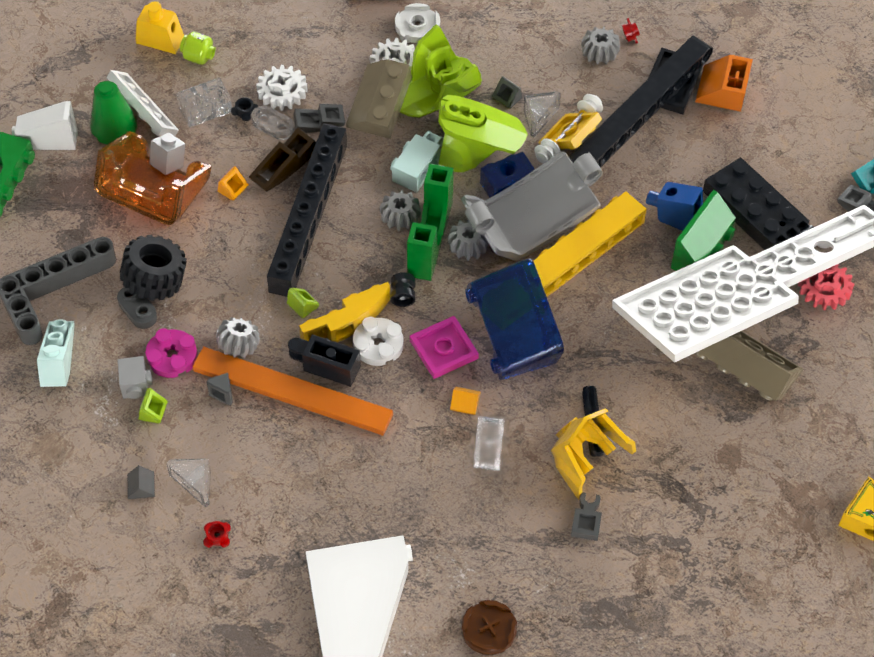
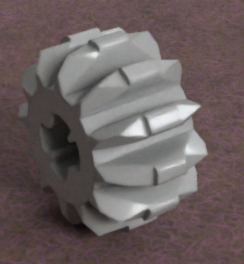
(600, 45)
(400, 210)
(466, 241)
(237, 337)

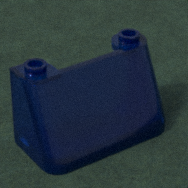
(517, 319)

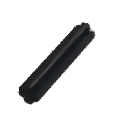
(591, 405)

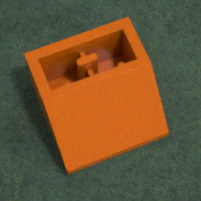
(724, 82)

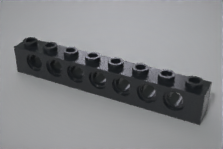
(307, 210)

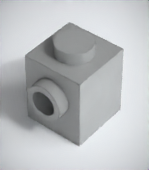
(167, 153)
(133, 377)

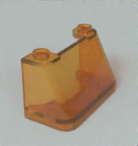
(130, 180)

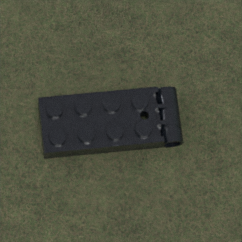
(756, 204)

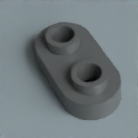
(134, 306)

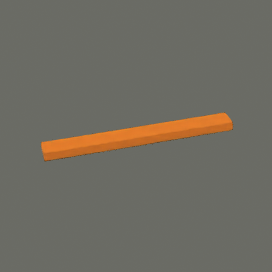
(294, 391)

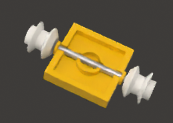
(570, 129)

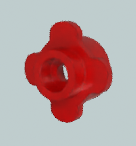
(630, 31)
(216, 527)

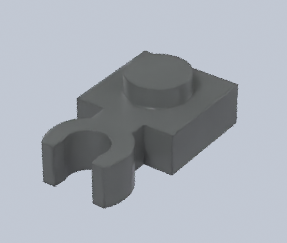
(587, 519)

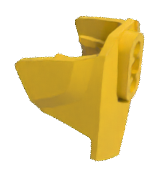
(569, 449)

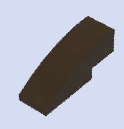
(283, 160)

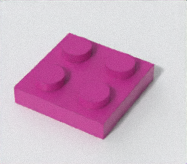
(444, 347)

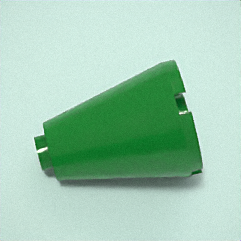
(110, 113)

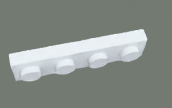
(141, 102)

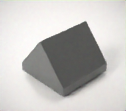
(507, 92)
(220, 388)
(141, 483)

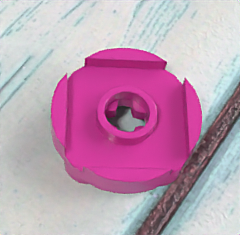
(171, 340)

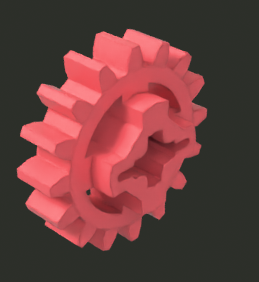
(826, 287)

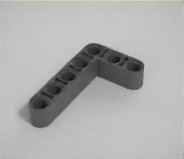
(48, 277)

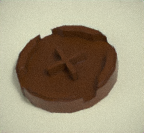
(489, 627)

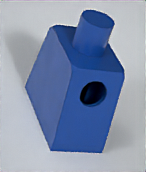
(676, 203)

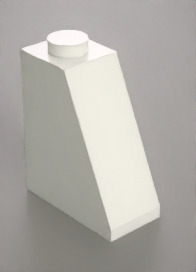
(49, 127)

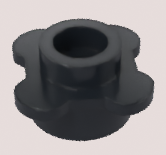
(243, 108)

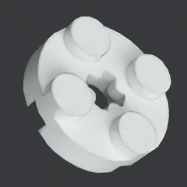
(406, 19)
(378, 328)

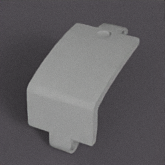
(536, 206)

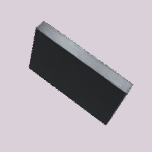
(680, 100)

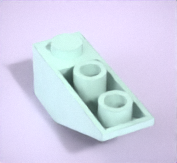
(56, 354)

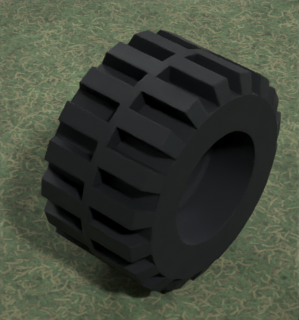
(152, 267)

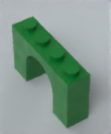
(15, 157)
(426, 237)

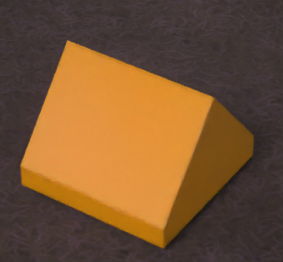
(232, 184)
(465, 400)

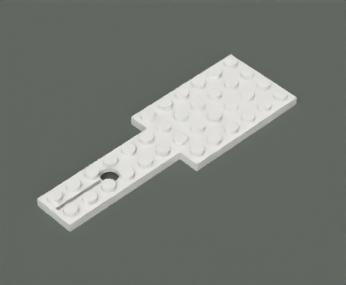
(737, 291)

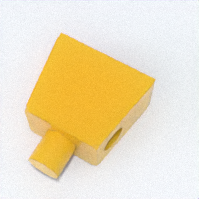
(159, 28)

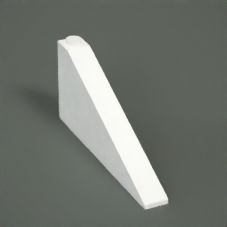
(357, 594)

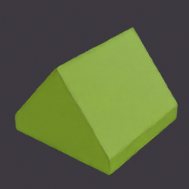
(301, 302)
(152, 407)

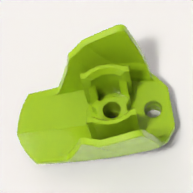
(436, 74)
(475, 132)

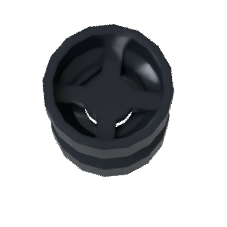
(403, 289)

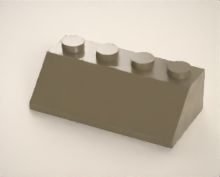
(753, 364)

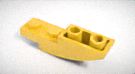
(355, 308)

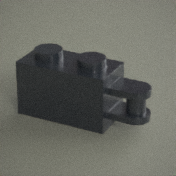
(326, 358)

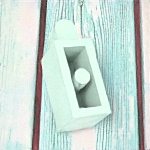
(413, 163)

